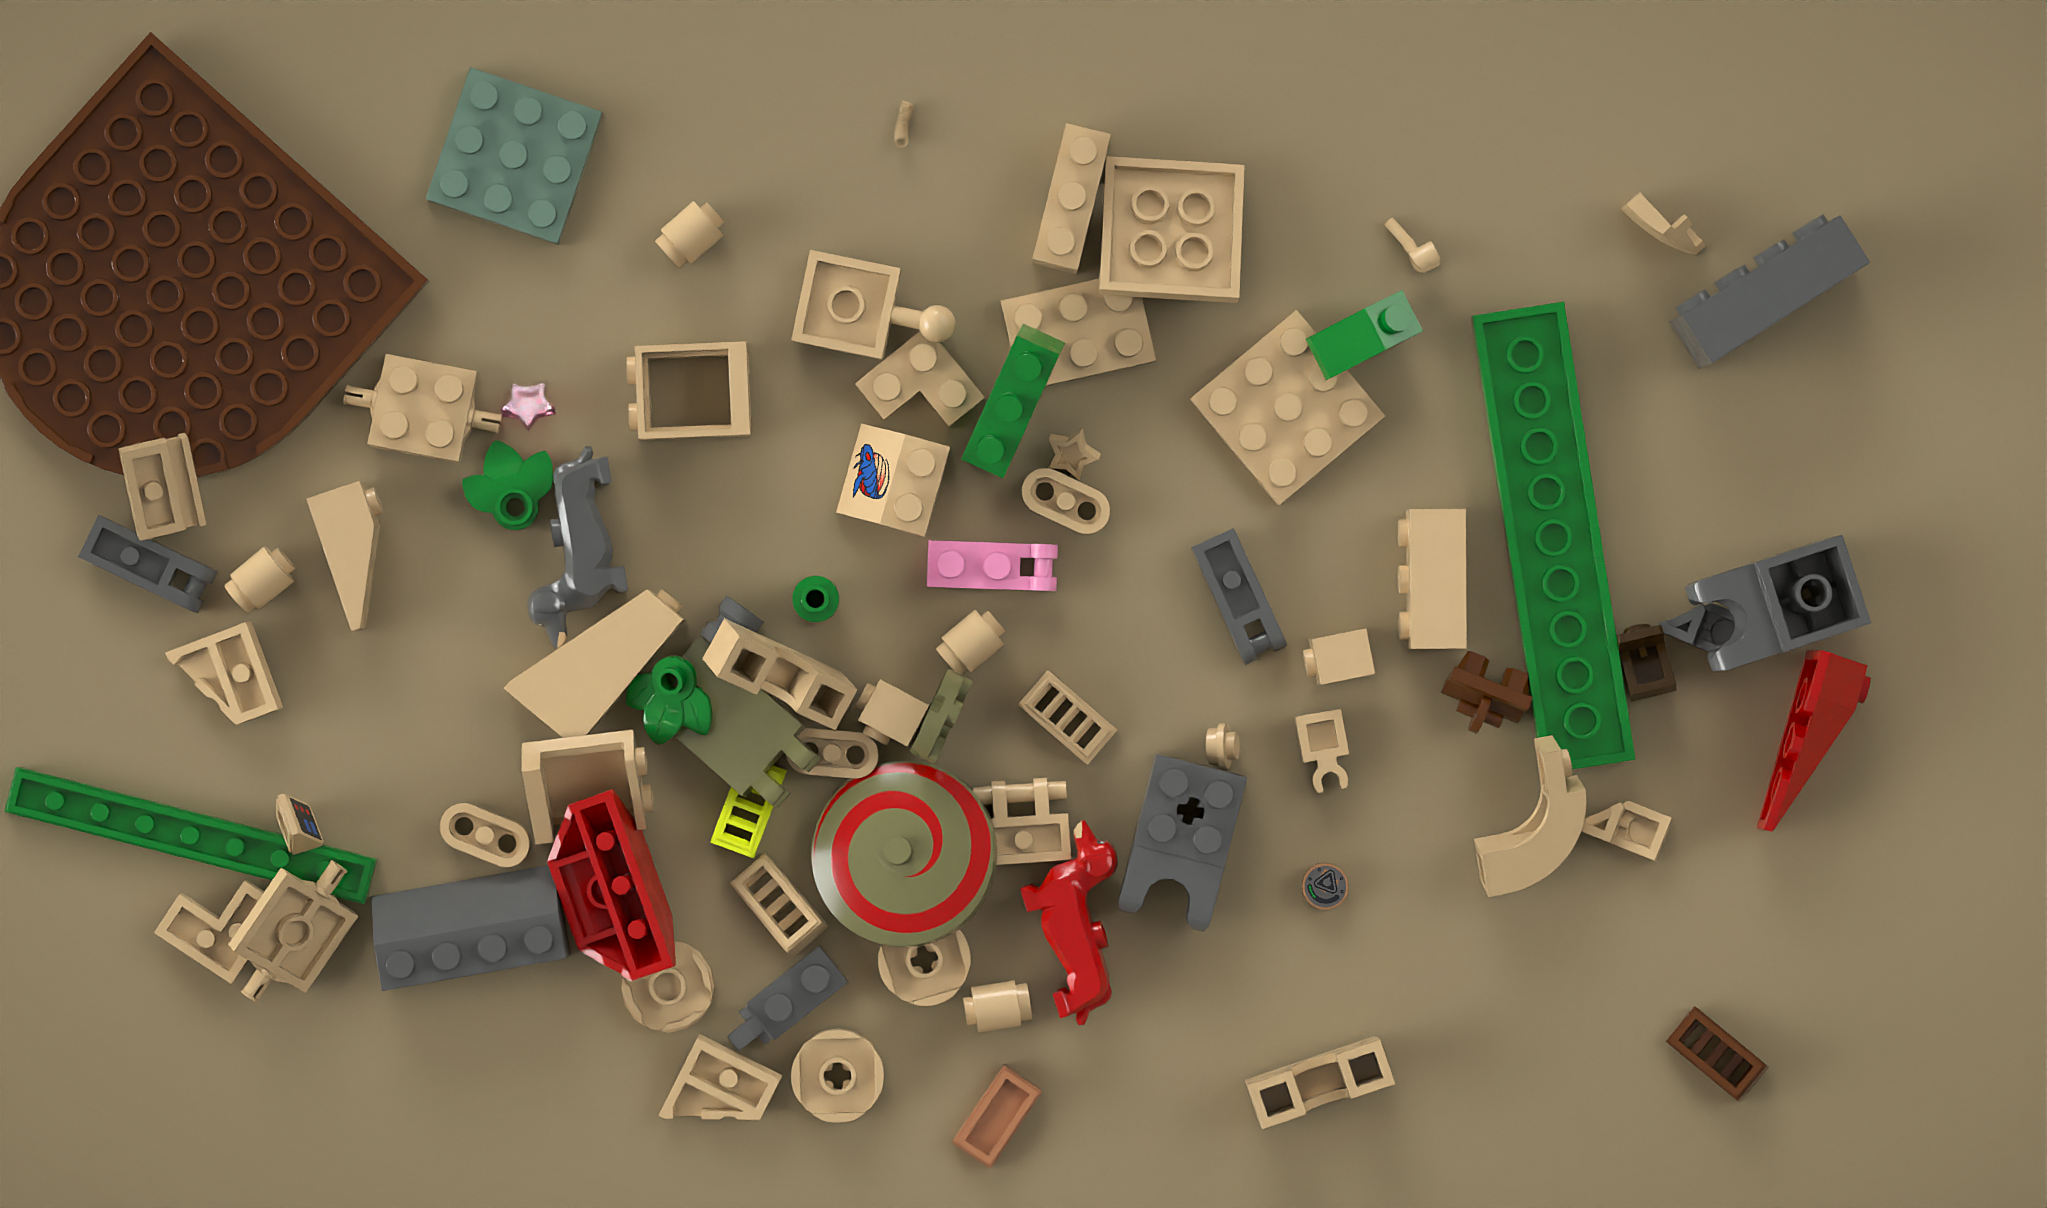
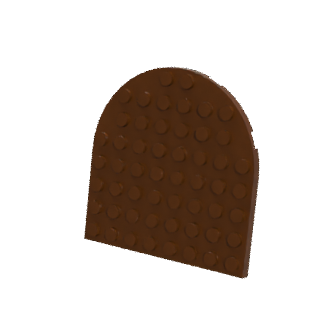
(181, 277)

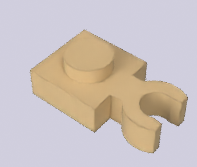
(1323, 739)

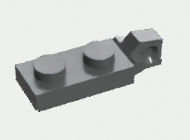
(788, 999)

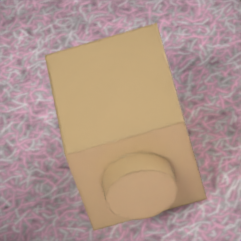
(1339, 657)

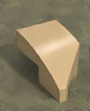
(1676, 235)
(1630, 828)

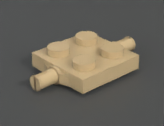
(422, 408)
(293, 930)

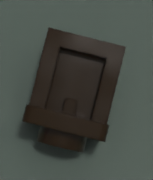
(1645, 661)

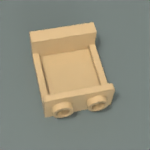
(578, 768)

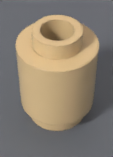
(690, 233)
(260, 579)
(971, 642)
(998, 1006)

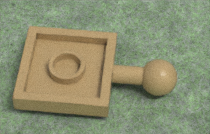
(852, 304)

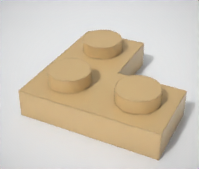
(925, 369)
(207, 936)

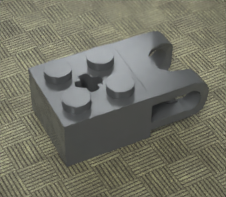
(1770, 606)
(1179, 850)

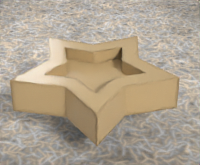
(1072, 453)

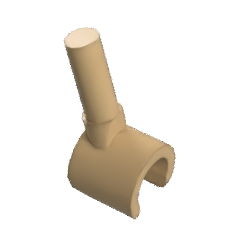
(1423, 257)

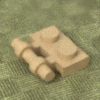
(1031, 837)

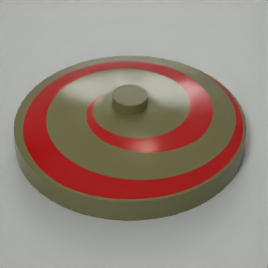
(904, 854)

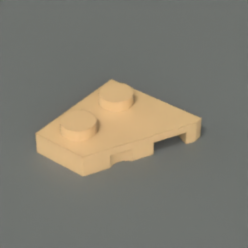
(231, 672)
(720, 1085)

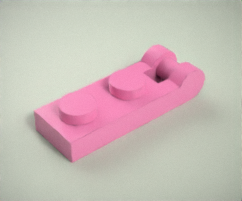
(990, 565)

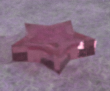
(528, 405)

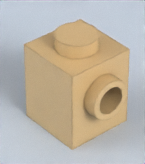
(890, 713)

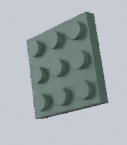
(514, 156)

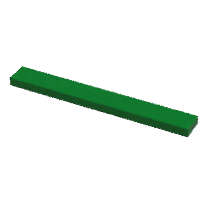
(180, 832)

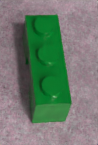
(1013, 400)

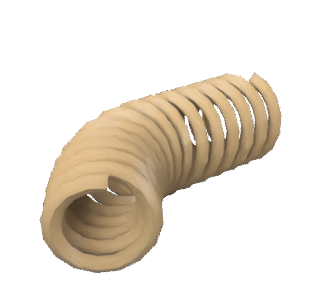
(903, 131)

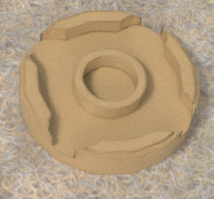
(673, 996)

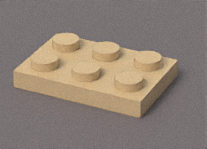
(1097, 329)

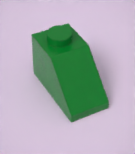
(1364, 335)

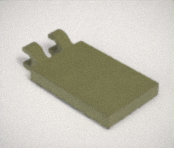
(745, 733)

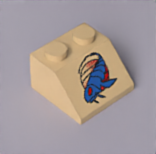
(893, 480)

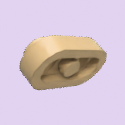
(1065, 501)
(833, 753)
(486, 834)

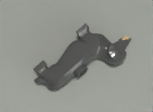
(584, 545)

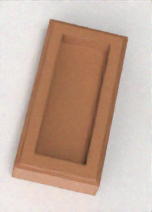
(997, 1116)

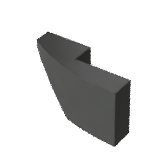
(1702, 627)

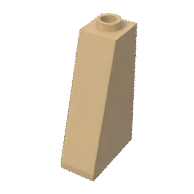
(592, 671)

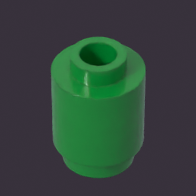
(830, 604)

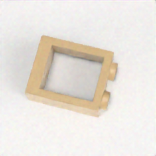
(739, 381)

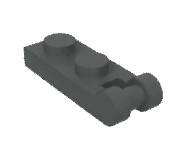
(146, 563)
(1238, 594)

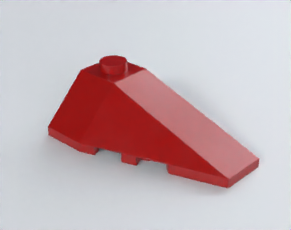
(1819, 711)

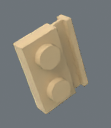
(162, 486)

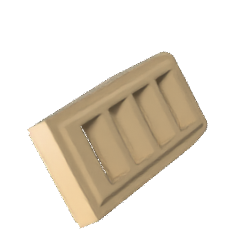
(1037, 692)
(805, 935)

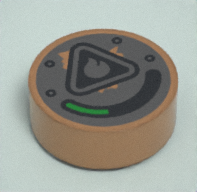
(1324, 886)

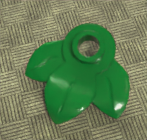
(507, 479)
(668, 706)

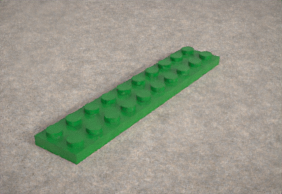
(1553, 532)

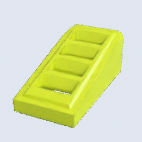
(738, 844)

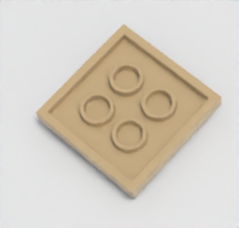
(1171, 229)
(1283, 411)

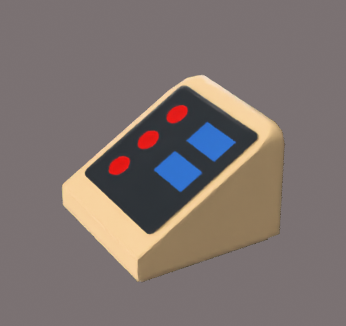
(297, 824)

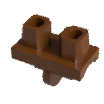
(1486, 699)

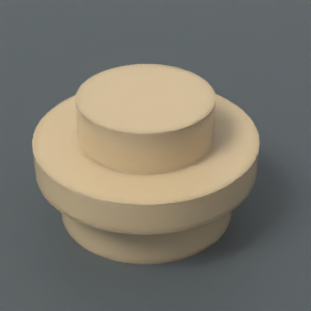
(1222, 746)

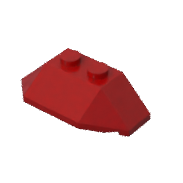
(612, 888)

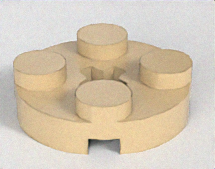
(929, 987)
(818, 1094)

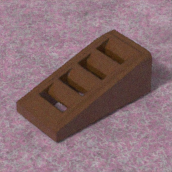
(1747, 1080)

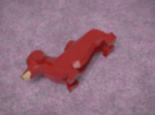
(1069, 924)

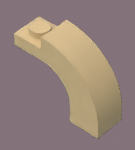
(1543, 841)

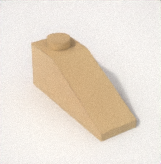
(349, 537)

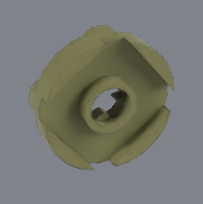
(941, 716)

